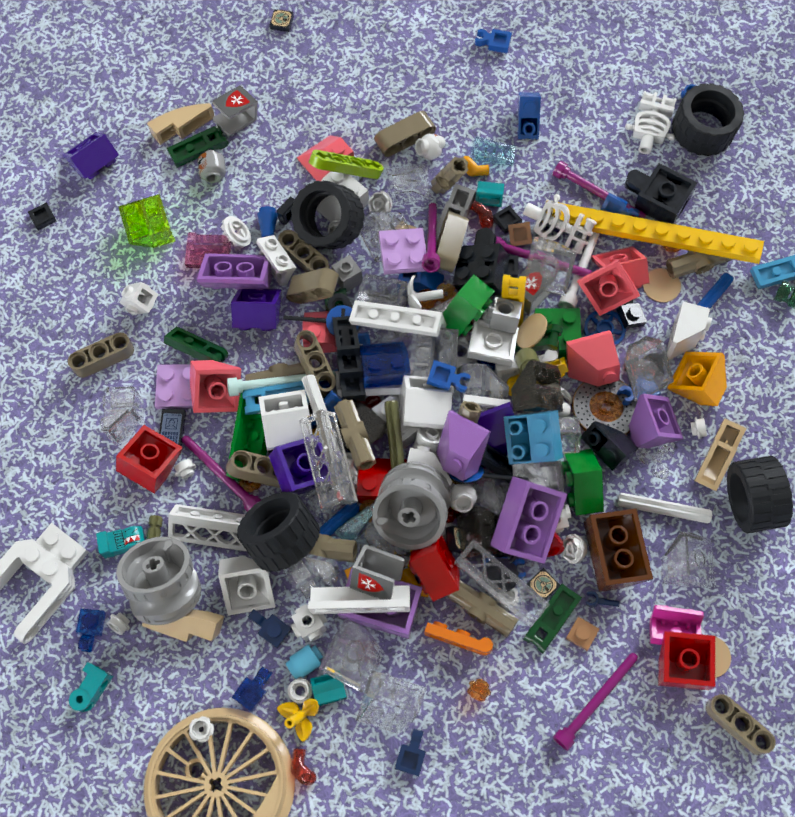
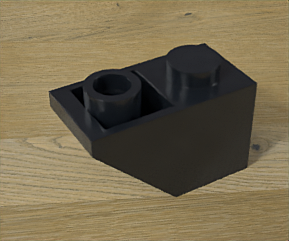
(609, 444)

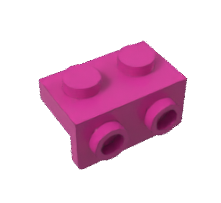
(674, 620)

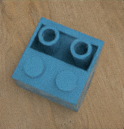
(533, 437)

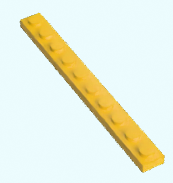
(668, 234)

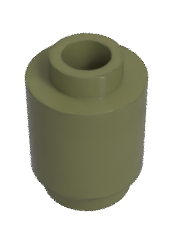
(523, 356)

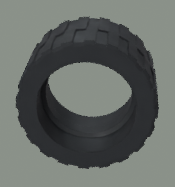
(717, 102)
(304, 215)
(759, 494)
(278, 531)

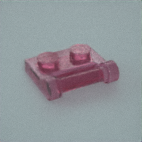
(195, 253)

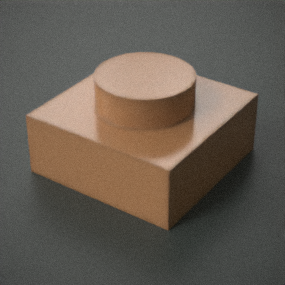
(520, 234)
(582, 633)

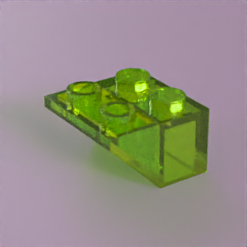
(147, 222)

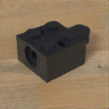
(662, 193)
(484, 260)

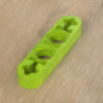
(346, 164)

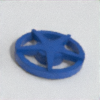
(605, 325)

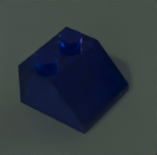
(384, 364)

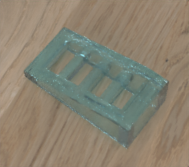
(490, 158)
(352, 527)

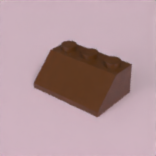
(617, 549)

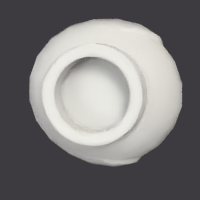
(430, 146)
(463, 497)

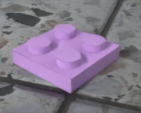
(402, 250)
(173, 387)

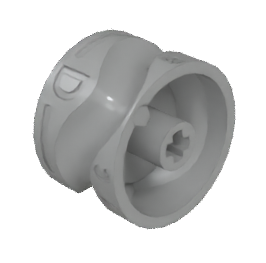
(412, 506)
(159, 580)

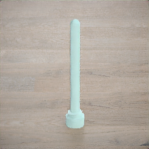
(237, 386)

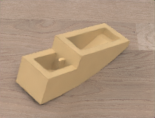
(180, 121)
(720, 454)
(197, 623)

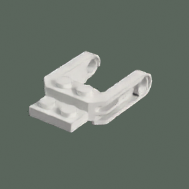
(53, 559)

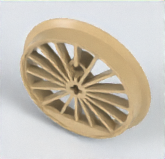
(277, 800)

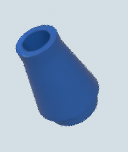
(267, 220)

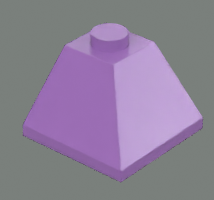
(654, 422)
(461, 446)

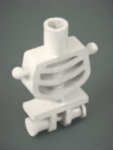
(651, 123)
(540, 215)

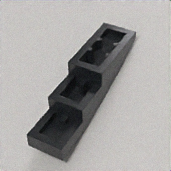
(348, 359)

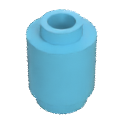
(304, 661)

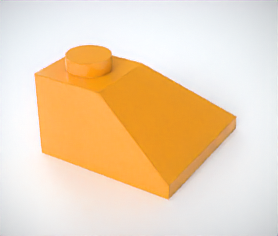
(700, 377)

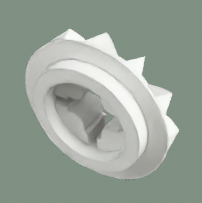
(243, 235)

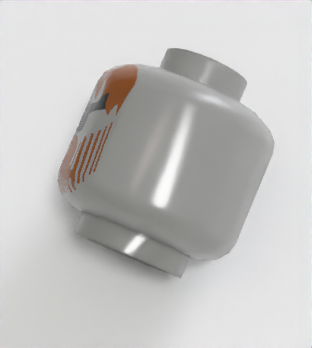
(211, 166)

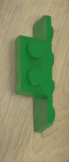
(247, 433)

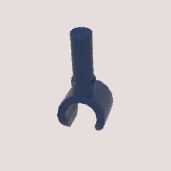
(601, 601)

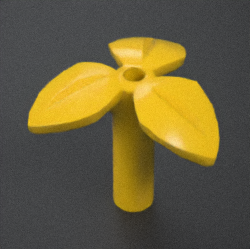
(297, 717)

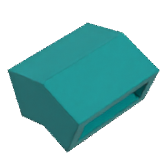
(490, 193)
(327, 689)

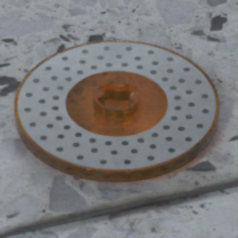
(588, 406)

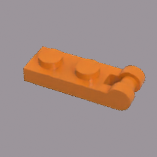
(459, 638)

